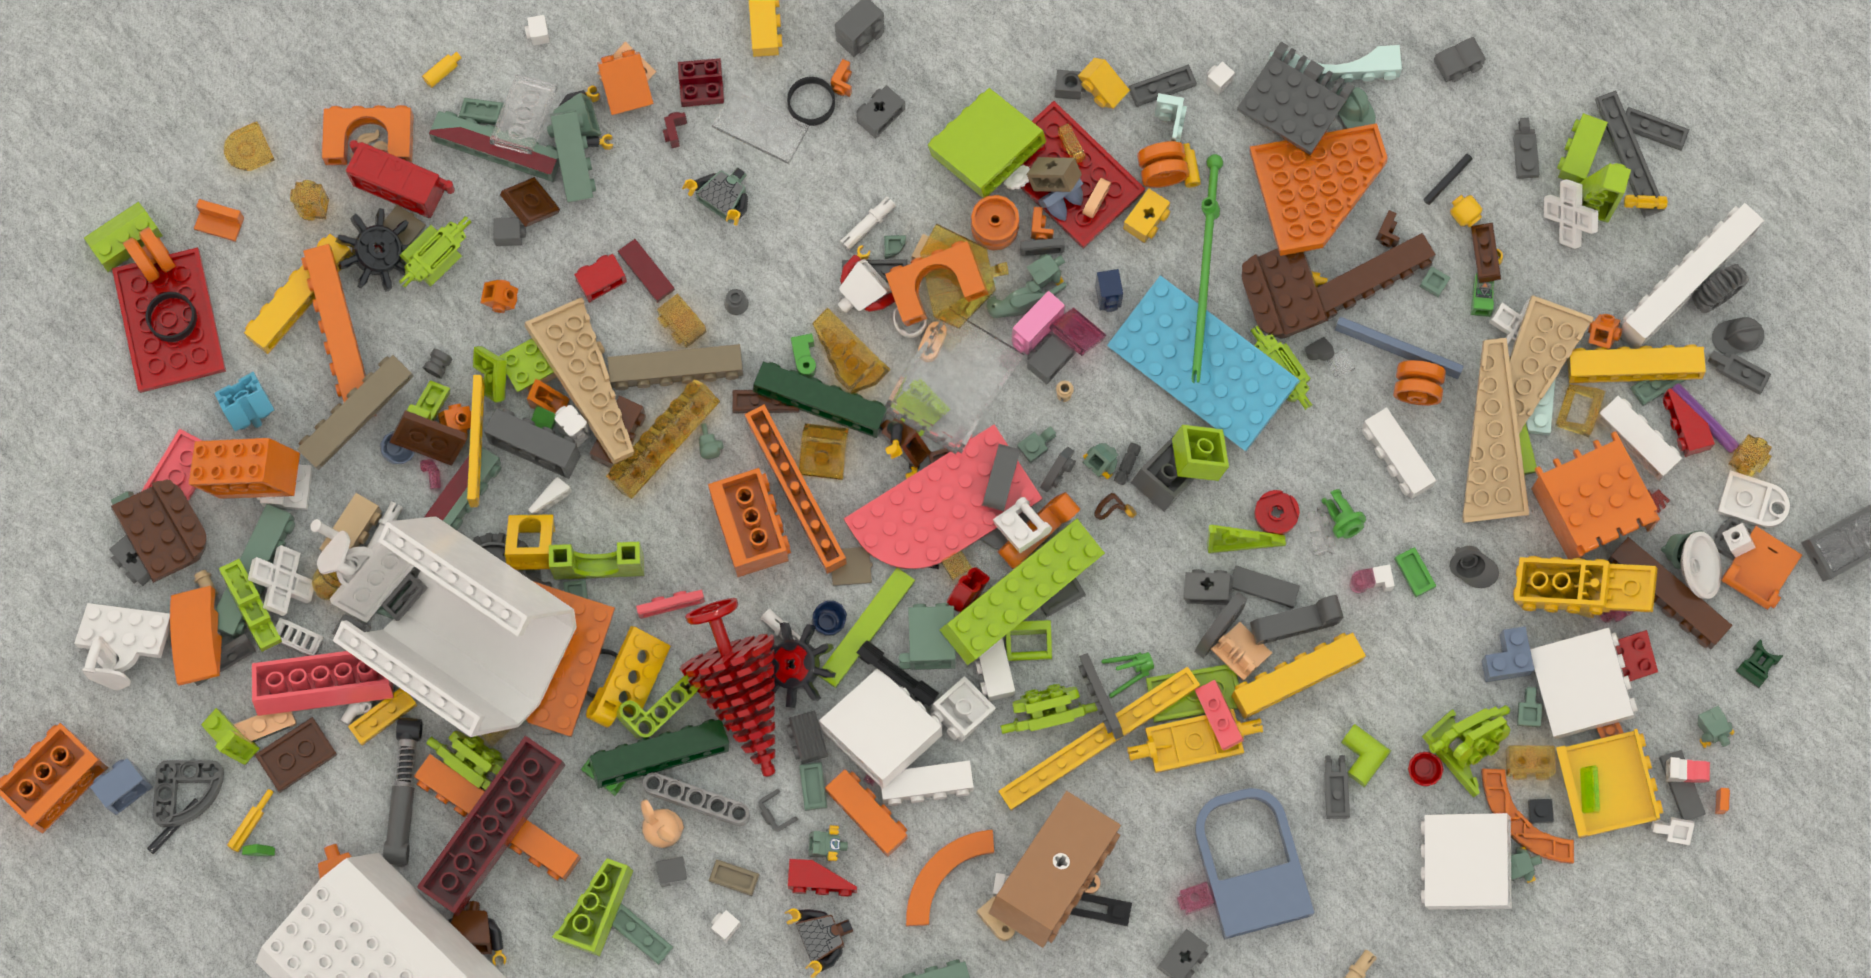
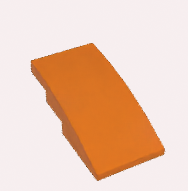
(195, 635)

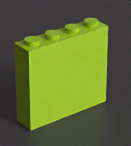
(986, 143)

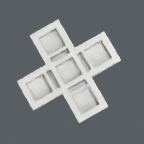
(1570, 214)
(1508, 322)
(281, 580)

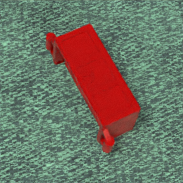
(396, 179)

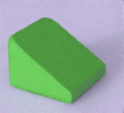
(543, 418)

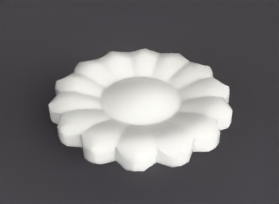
(1017, 178)

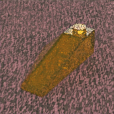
(850, 357)

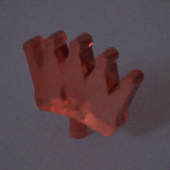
(1658, 498)

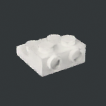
(302, 492)
(962, 709)

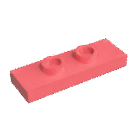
(678, 601)
(1219, 715)

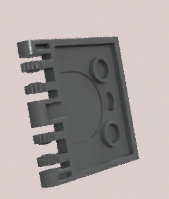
(1293, 101)

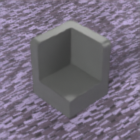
(671, 871)

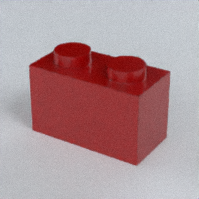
(600, 277)

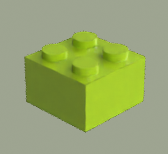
(1200, 452)

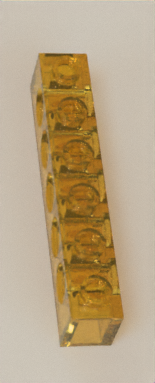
(674, 435)

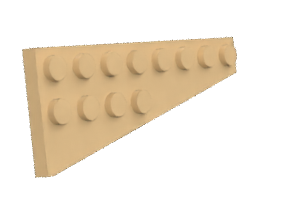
(1540, 351)
(574, 356)
(1495, 461)

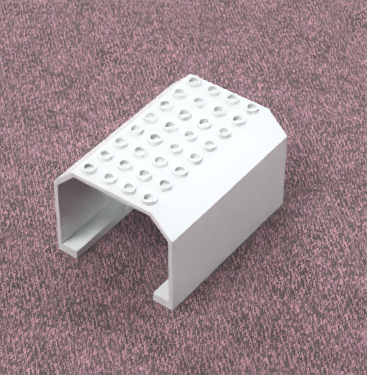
(477, 638)
(369, 925)

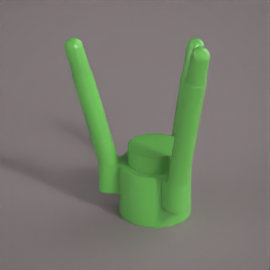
(1140, 662)

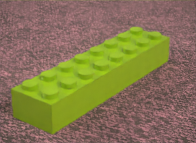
(1022, 591)

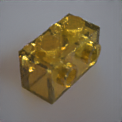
(310, 200)
(1751, 456)
(1530, 760)

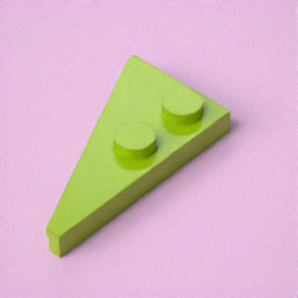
(1234, 539)
(1463, 775)

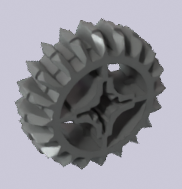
(1720, 288)

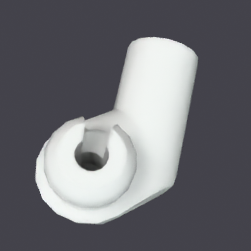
(355, 709)

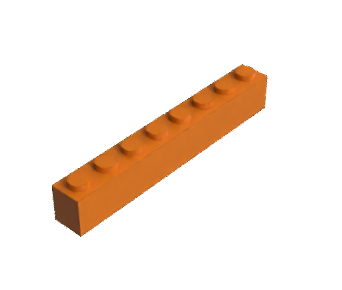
(334, 319)
(795, 489)
(530, 839)

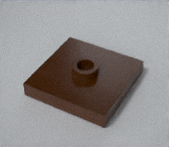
(530, 202)

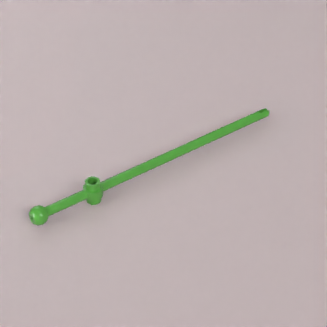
(1211, 211)

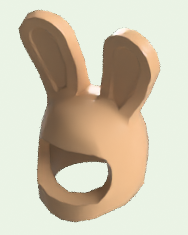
(660, 826)

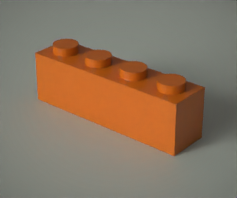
(866, 812)

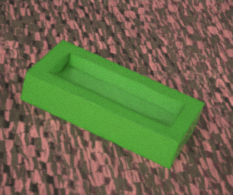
(1415, 572)

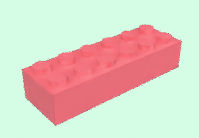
(315, 683)

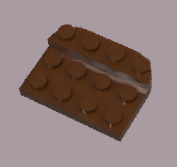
(1282, 293)
(162, 529)

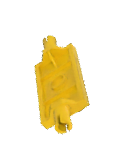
(1188, 743)

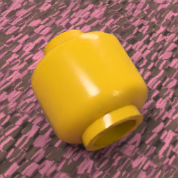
(1466, 210)

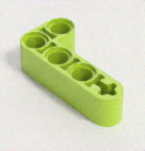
(649, 717)

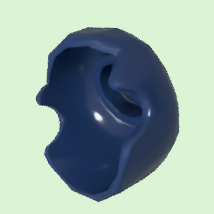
(829, 618)

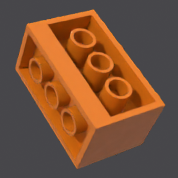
(244, 468)
(736, 526)
(50, 777)

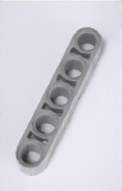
(686, 794)

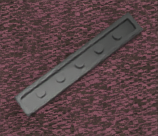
(1627, 148)

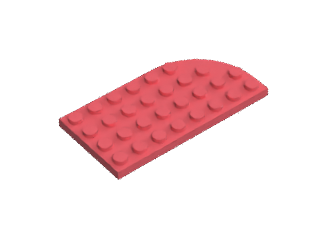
(937, 507)

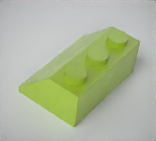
(108, 238)

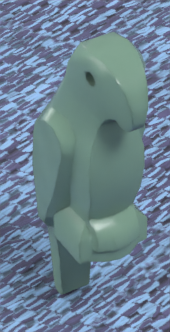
(1019, 301)

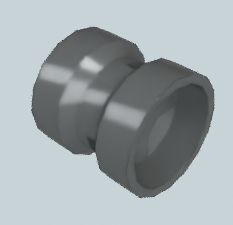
(437, 363)

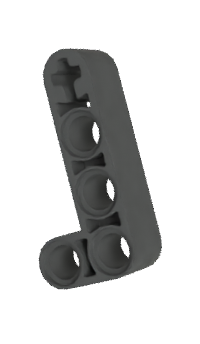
(1299, 621)

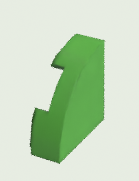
(258, 850)

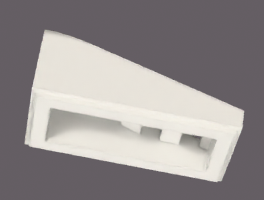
(552, 494)
(282, 623)

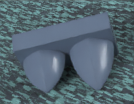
(1055, 203)

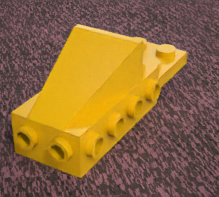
(1583, 586)

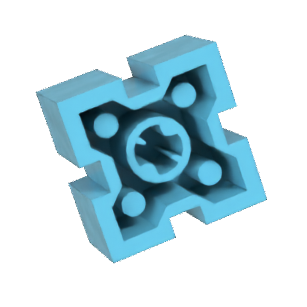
(244, 402)

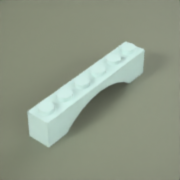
(1380, 63)

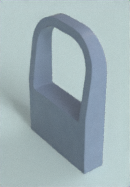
(1259, 897)

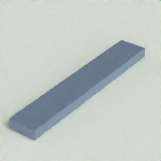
(1396, 346)

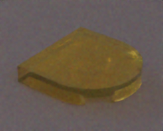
(247, 148)

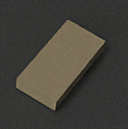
(734, 877)

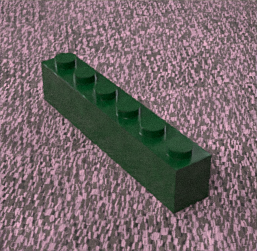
(820, 399)
(659, 753)

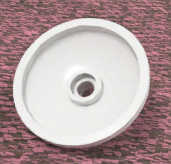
(1701, 565)

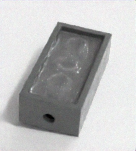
(1841, 545)

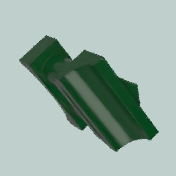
(1754, 671)

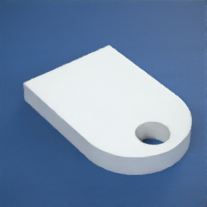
(1751, 501)

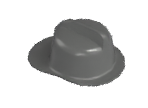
(1738, 335)
(1474, 567)

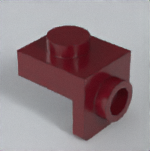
(672, 121)

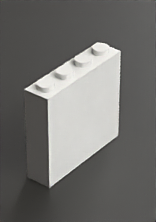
(1583, 683)
(881, 727)
(1467, 861)

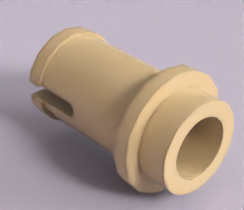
(1061, 386)
(203, 580)

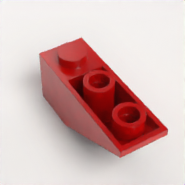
(1691, 428)
(812, 876)

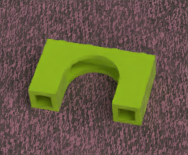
(569, 564)

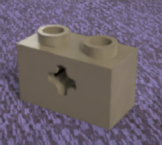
(1054, 174)

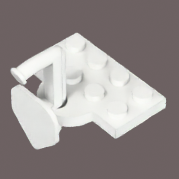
(366, 580)
(118, 639)

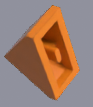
(546, 397)

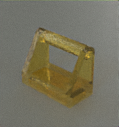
(1583, 429)

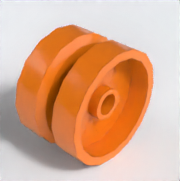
(1163, 164)
(995, 222)
(149, 254)
(1419, 383)

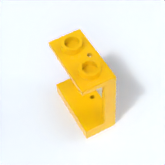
(529, 557)

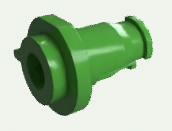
(1348, 522)

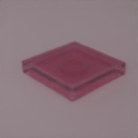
(1077, 331)

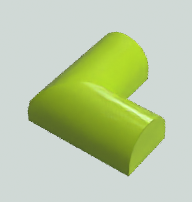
(494, 372)
(1370, 754)

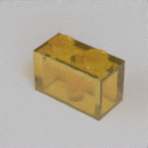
(681, 321)

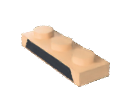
(265, 725)

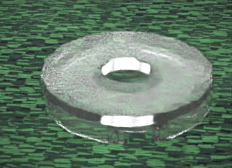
(983, 562)

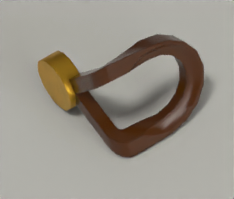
(1129, 510)

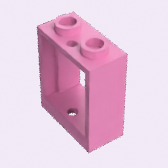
(1036, 323)

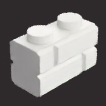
(572, 424)

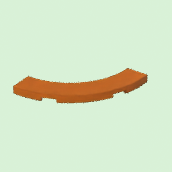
(1522, 830)
(939, 867)

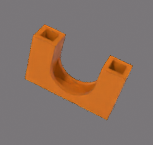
(341, 122)
(907, 279)

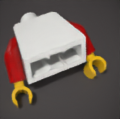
(863, 286)

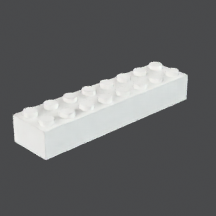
(1694, 270)

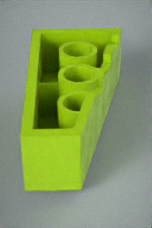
(1605, 189)
(596, 909)

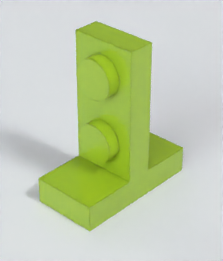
(430, 401)
(229, 738)

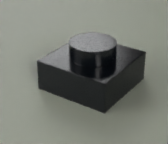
(1540, 811)

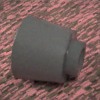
(736, 302)

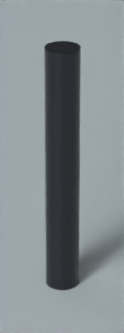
(1451, 175)
(166, 834)

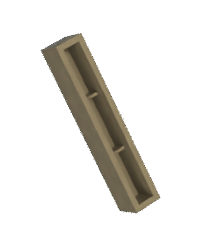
(675, 366)
(354, 412)

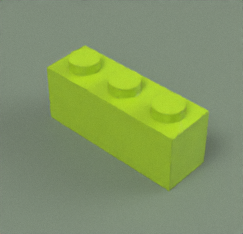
(1581, 148)

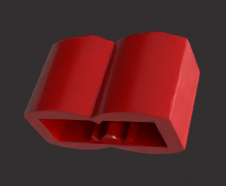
(968, 589)

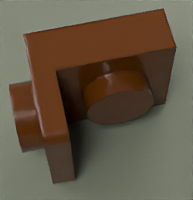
(1385, 234)

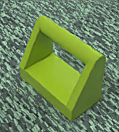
(1030, 628)

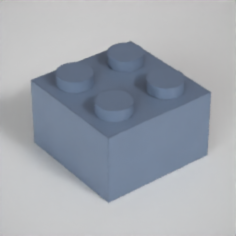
(120, 786)

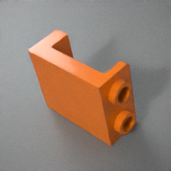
(625, 82)

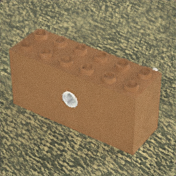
(1056, 870)

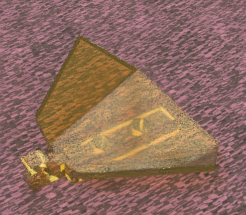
(943, 285)

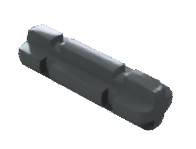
(1127, 463)

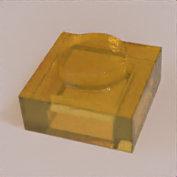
(956, 564)

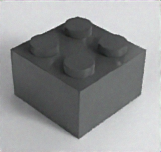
(860, 27)

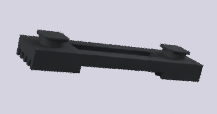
(872, 655)
(1117, 912)

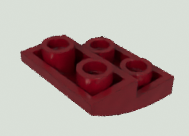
(701, 82)

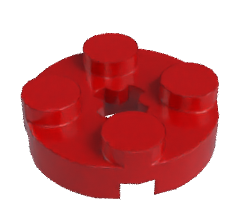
(1283, 502)

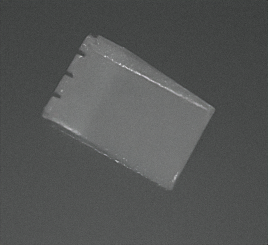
(953, 383)

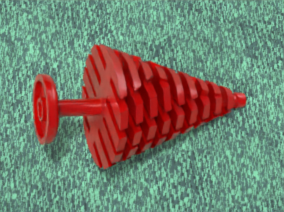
(735, 681)

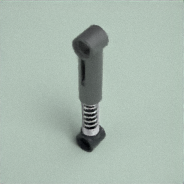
(397, 846)

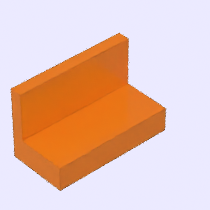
(218, 220)

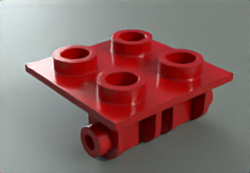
(1637, 655)

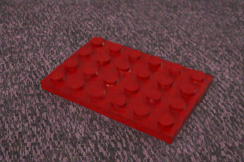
(1097, 165)
(163, 362)

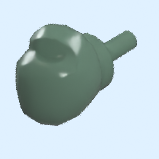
(708, 446)

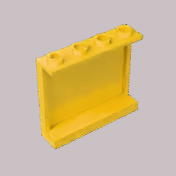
(1623, 778)

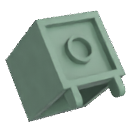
(927, 644)

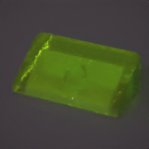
(1590, 789)

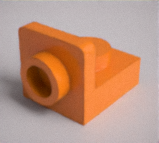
(840, 79)
(1038, 229)

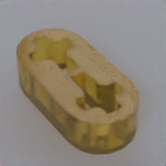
(1071, 143)

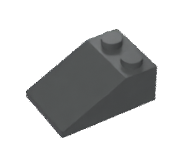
(1159, 478)

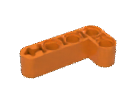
(1055, 512)

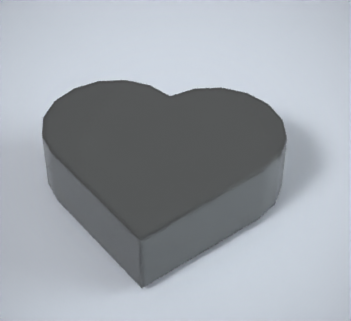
(1320, 350)

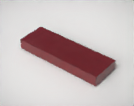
(646, 270)

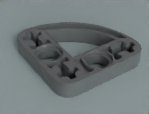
(1221, 624)
(177, 776)

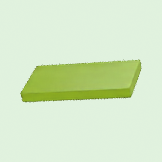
(1190, 704)

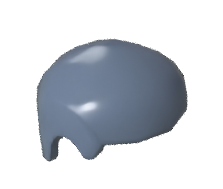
(394, 453)

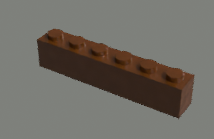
(1376, 274)
(1676, 598)

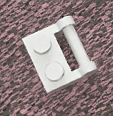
(1017, 530)

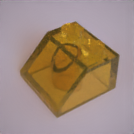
(823, 451)

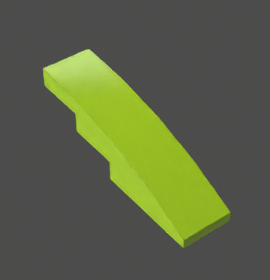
(250, 605)

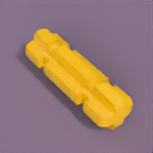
(1643, 201)

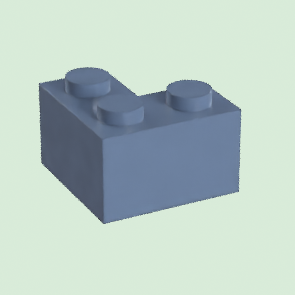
(1513, 661)

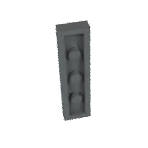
(1103, 704)

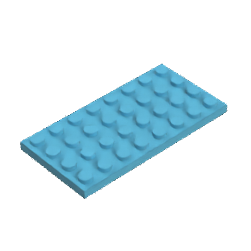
(1237, 383)

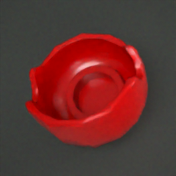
(1425, 769)

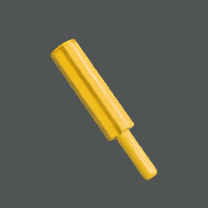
(249, 823)

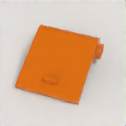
(1762, 570)

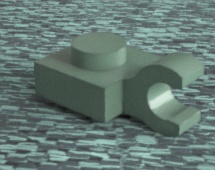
(1034, 445)
(1529, 712)

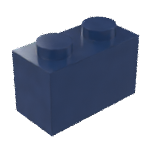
(1109, 290)

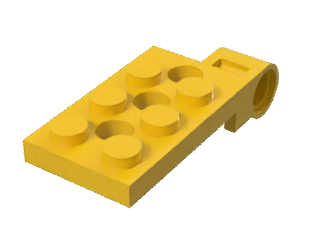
(606, 701)

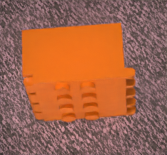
(1594, 498)

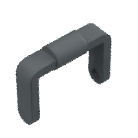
(1719, 536)
(768, 817)

